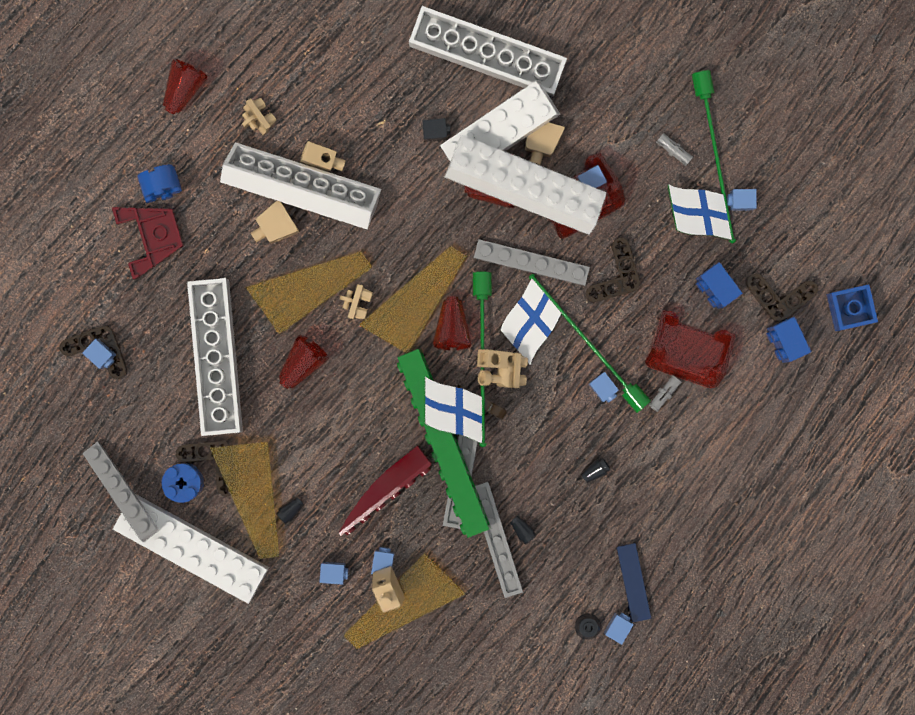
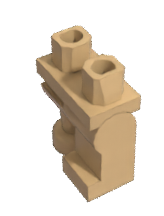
(507, 365)

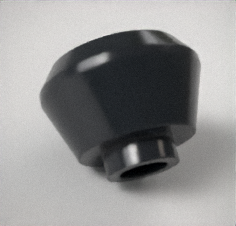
(587, 620)

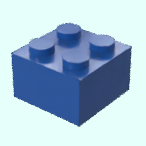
(718, 286)
(852, 307)
(788, 340)

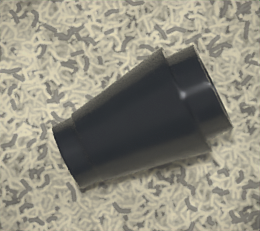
(596, 470)
(289, 510)
(523, 530)

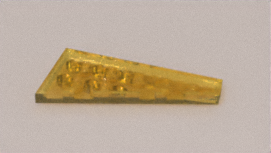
(300, 292)
(410, 308)
(250, 484)
(424, 590)

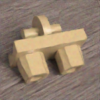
(254, 117)
(360, 294)

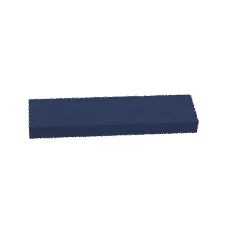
(633, 582)

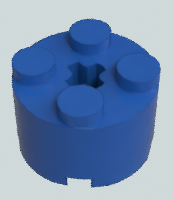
(159, 183)
(189, 474)

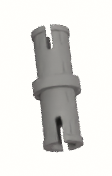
(674, 149)
(656, 403)

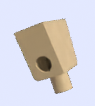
(543, 142)
(312, 157)
(274, 224)
(389, 592)

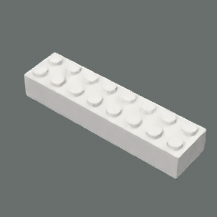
(485, 51)
(525, 184)
(300, 185)
(215, 356)
(199, 552)

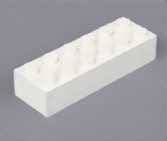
(510, 120)

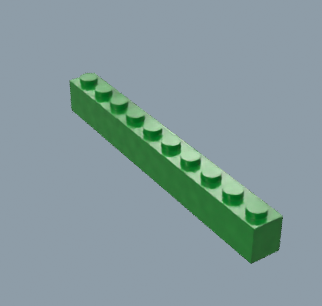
(446, 450)

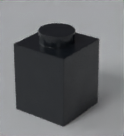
(435, 130)

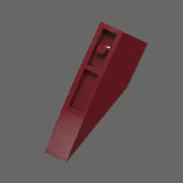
(388, 486)

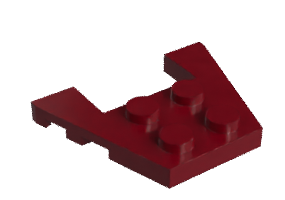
(158, 233)

